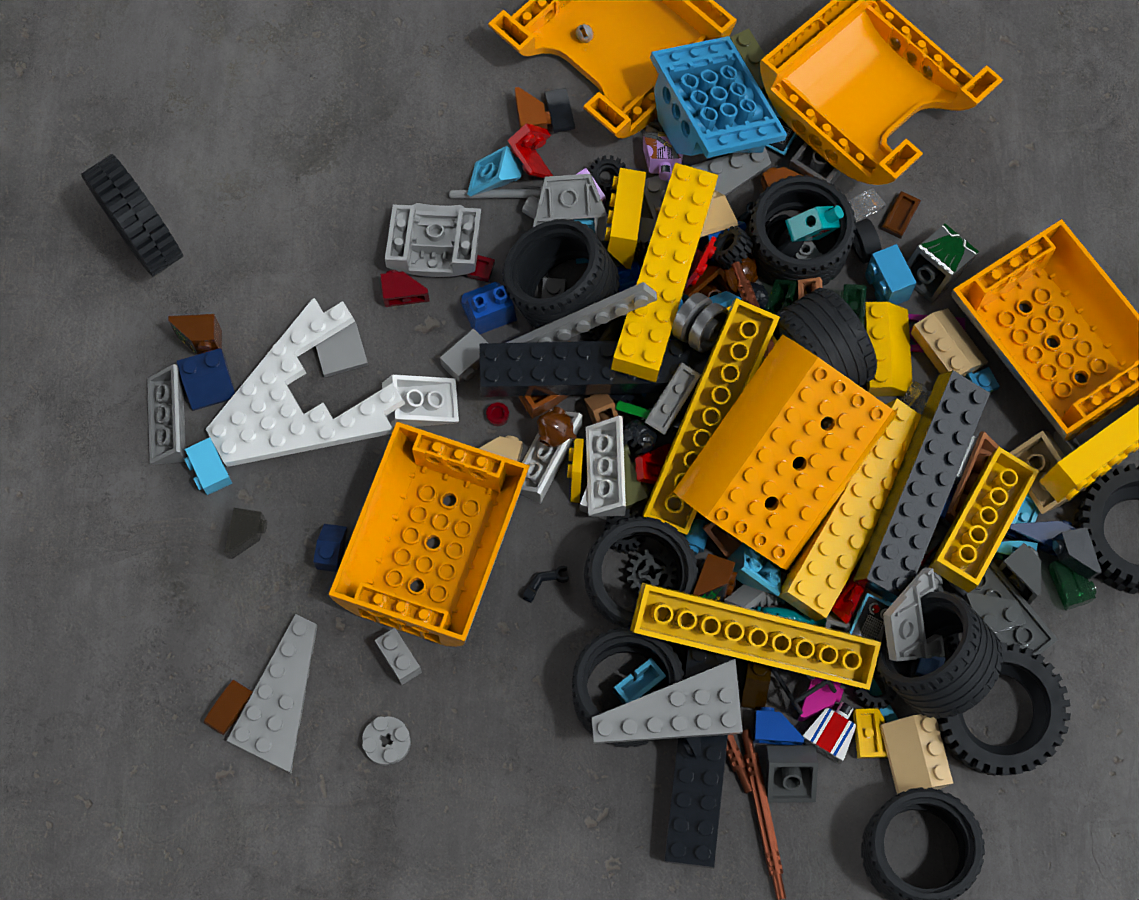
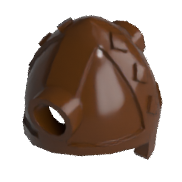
(750, 269)
(555, 427)

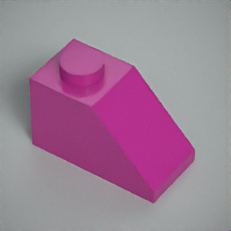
(820, 699)

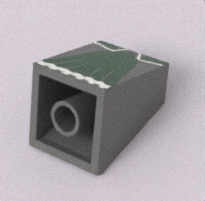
(940, 262)

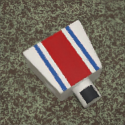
(832, 732)

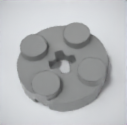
(391, 753)

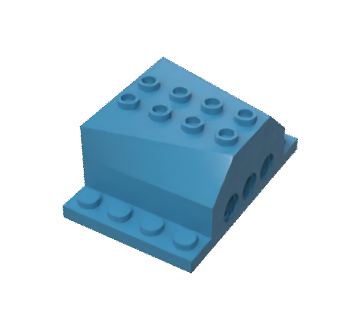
(712, 101)

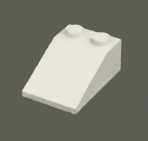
(426, 400)

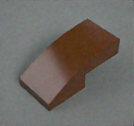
(227, 707)

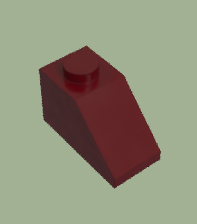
(402, 289)

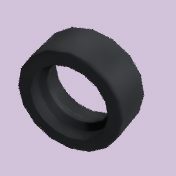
(774, 231)
(865, 240)

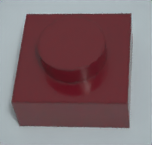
(484, 269)

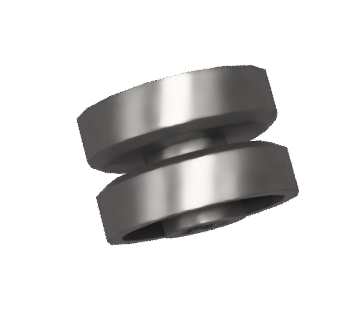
(699, 322)

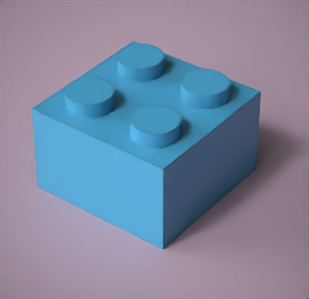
(890, 276)

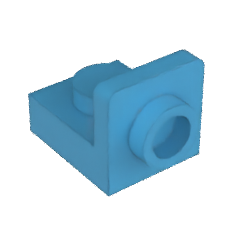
(984, 379)

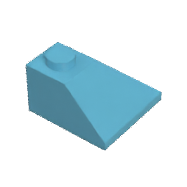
(495, 171)

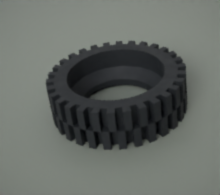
(132, 215)
(1093, 509)
(1043, 733)

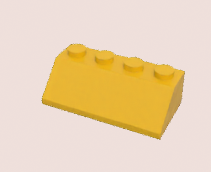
(625, 215)
(890, 336)

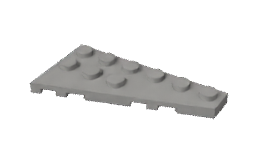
(731, 169)
(275, 708)
(691, 708)

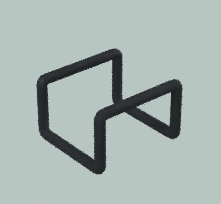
(794, 701)

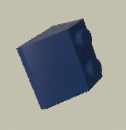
(206, 379)

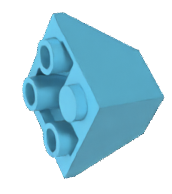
(756, 570)

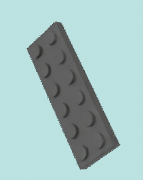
(1033, 633)

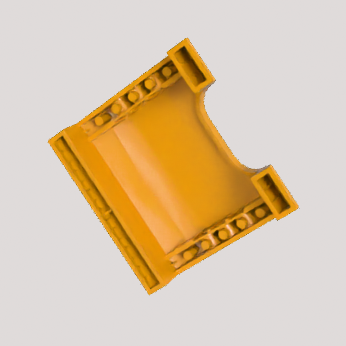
(620, 49)
(858, 78)

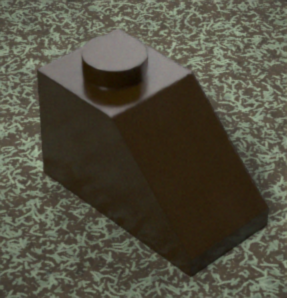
(756, 685)

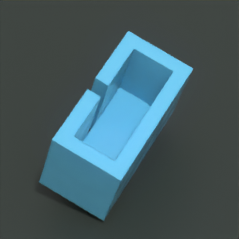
(208, 466)
(647, 680)

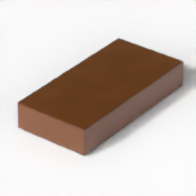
(900, 214)

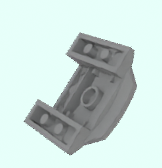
(433, 240)

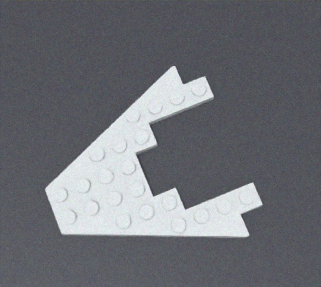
(264, 415)

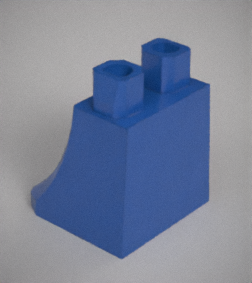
(488, 307)

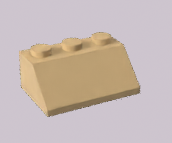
(719, 215)
(947, 344)
(1042, 454)
(916, 753)

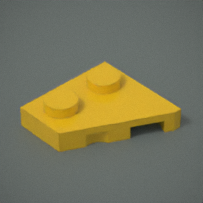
(575, 469)
(868, 733)

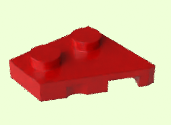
(650, 464)
(848, 599)

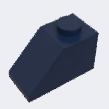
(330, 547)

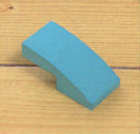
(1008, 547)

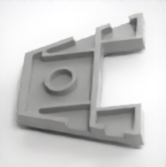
(572, 199)
(905, 622)

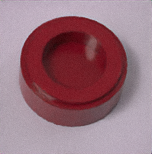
(497, 414)

